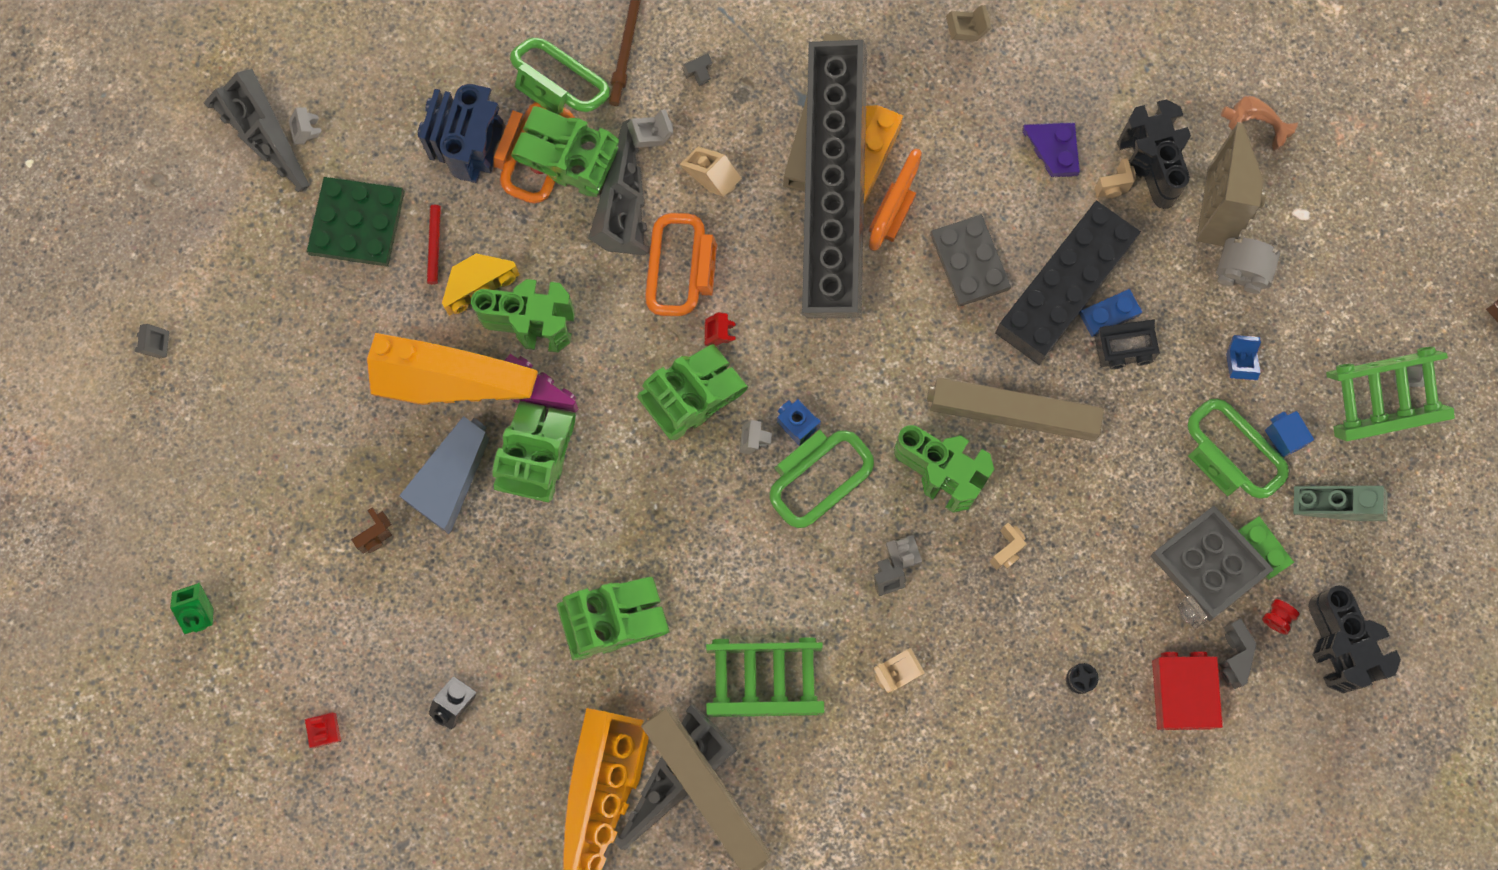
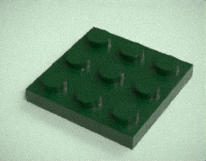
(355, 221)

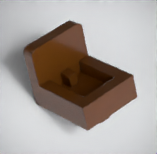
(372, 538)

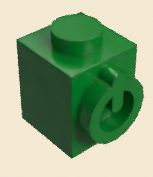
(192, 608)

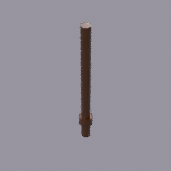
(619, 77)

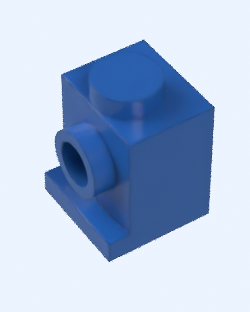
(800, 430)

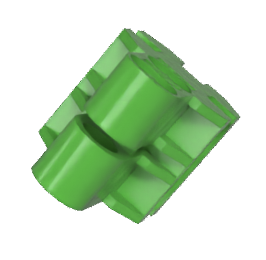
(554, 147)
(527, 313)
(690, 391)
(533, 451)
(952, 471)
(618, 628)

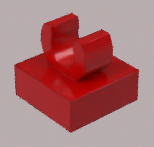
(717, 329)
(322, 730)

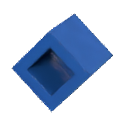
(1288, 433)

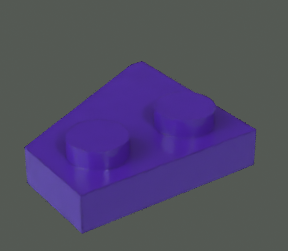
(1055, 147)

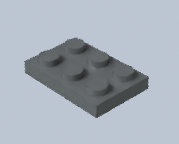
(970, 260)

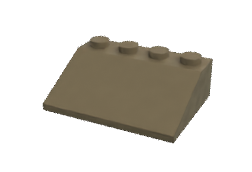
(1230, 190)

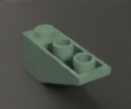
(1342, 502)

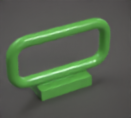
(547, 92)
(804, 458)
(1219, 466)

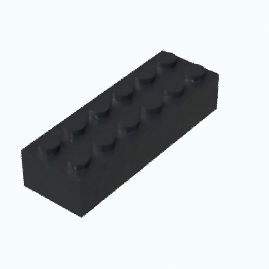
(1067, 282)

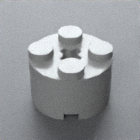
(1247, 264)

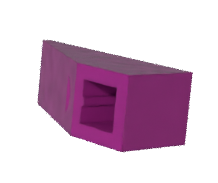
(544, 391)

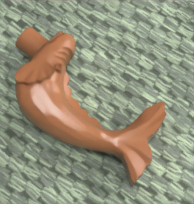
(1252, 107)

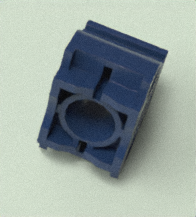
(462, 130)

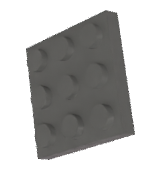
(1212, 562)

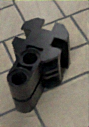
(1158, 151)
(1349, 642)

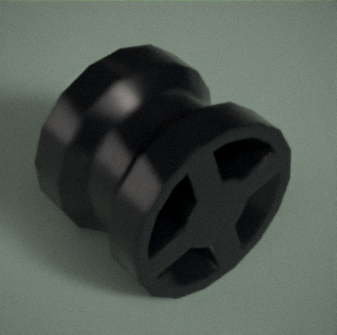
(1087, 676)

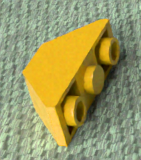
(476, 274)

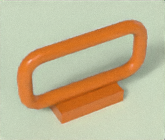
(506, 163)
(895, 204)
(702, 264)

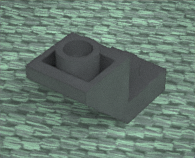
(1237, 668)

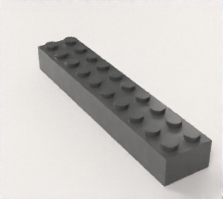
(834, 179)

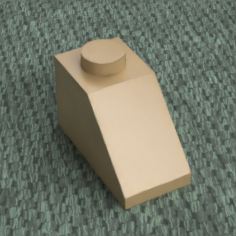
(712, 171)

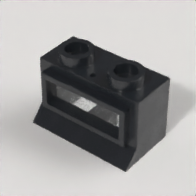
(1127, 344)

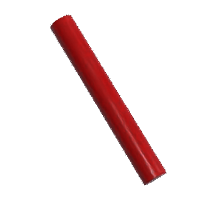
(433, 244)

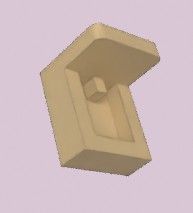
(1115, 185)
(1008, 555)
(898, 671)

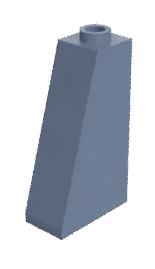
(448, 474)

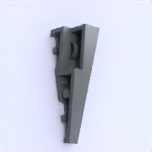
(250, 113)
(618, 215)
(663, 787)

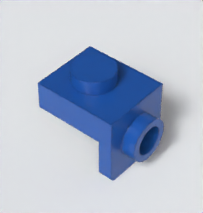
(1243, 357)

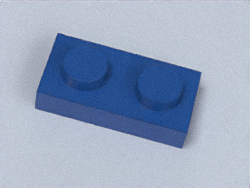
(1111, 311)

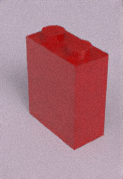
(1187, 692)

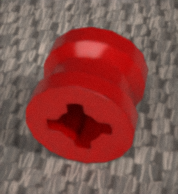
(1280, 616)

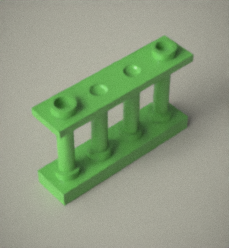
(1406, 416)
(750, 703)

